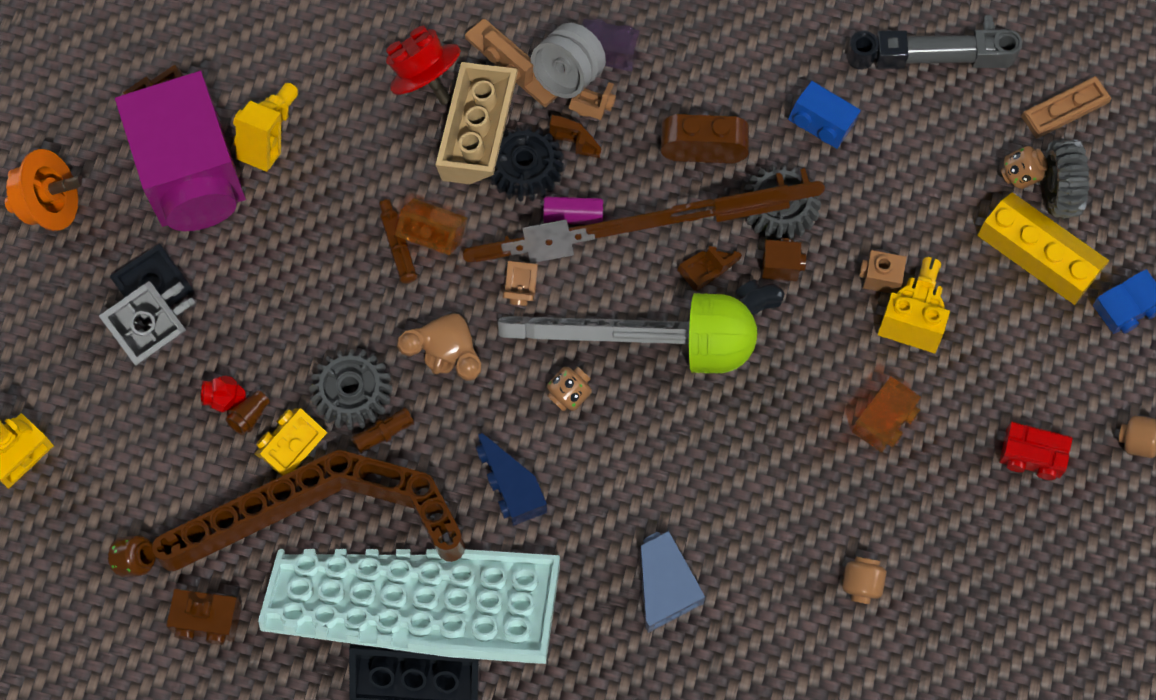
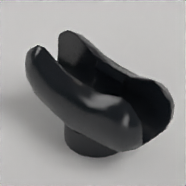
(760, 298)

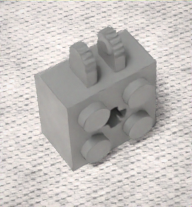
(147, 304)

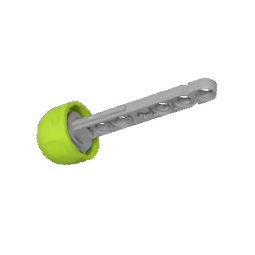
(718, 334)

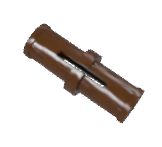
(382, 430)

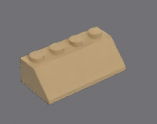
(475, 122)

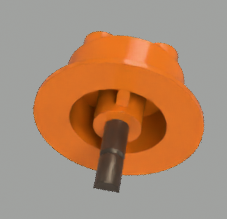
(43, 191)

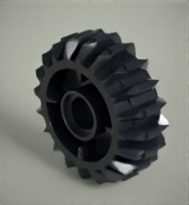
(530, 179)

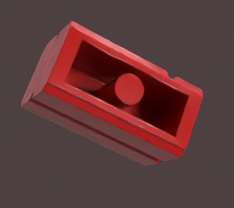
(1035, 451)

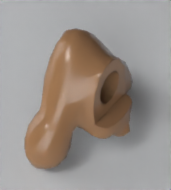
(446, 345)

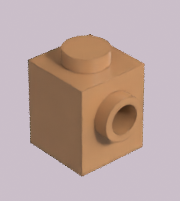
(883, 272)

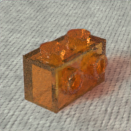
(431, 226)
(887, 414)

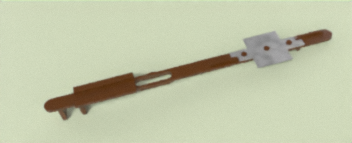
(555, 239)

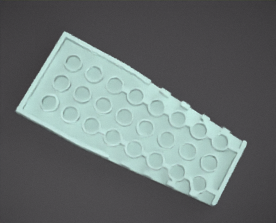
(465, 608)

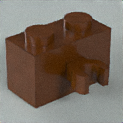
(203, 616)

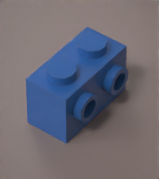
(824, 114)

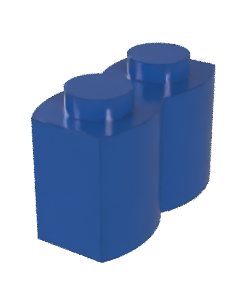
(1128, 303)

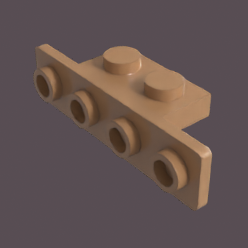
(506, 54)

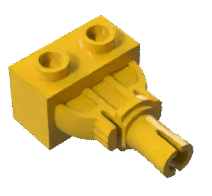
(260, 128)
(916, 314)
(20, 448)

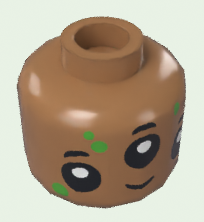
(1024, 167)
(569, 388)

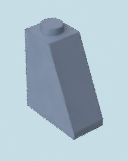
(666, 582)

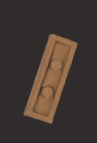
(1066, 107)

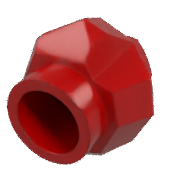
(222, 393)

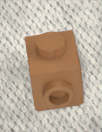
(592, 103)
(521, 282)

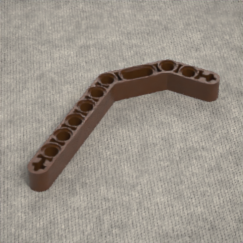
(302, 496)

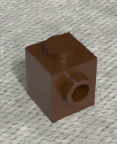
(783, 260)

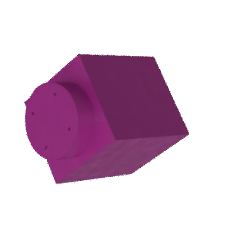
(181, 153)

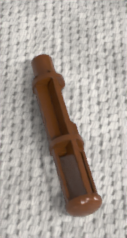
(398, 245)

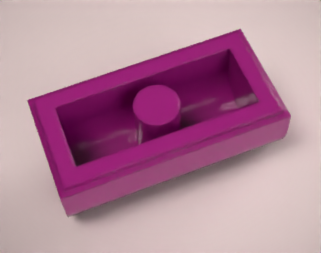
(574, 210)

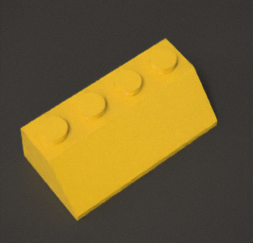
(1042, 247)

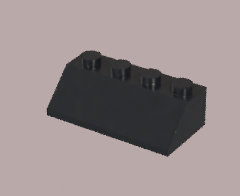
(407, 675)

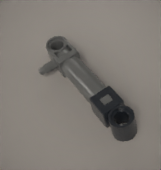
(897, 49)

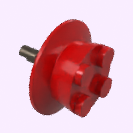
(421, 62)

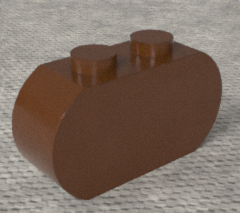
(705, 138)

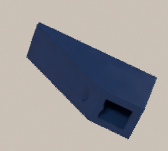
(517, 486)

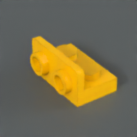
(290, 441)

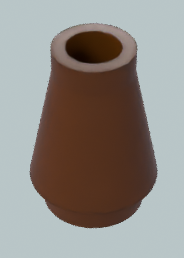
(246, 414)

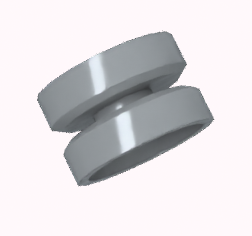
(568, 60)

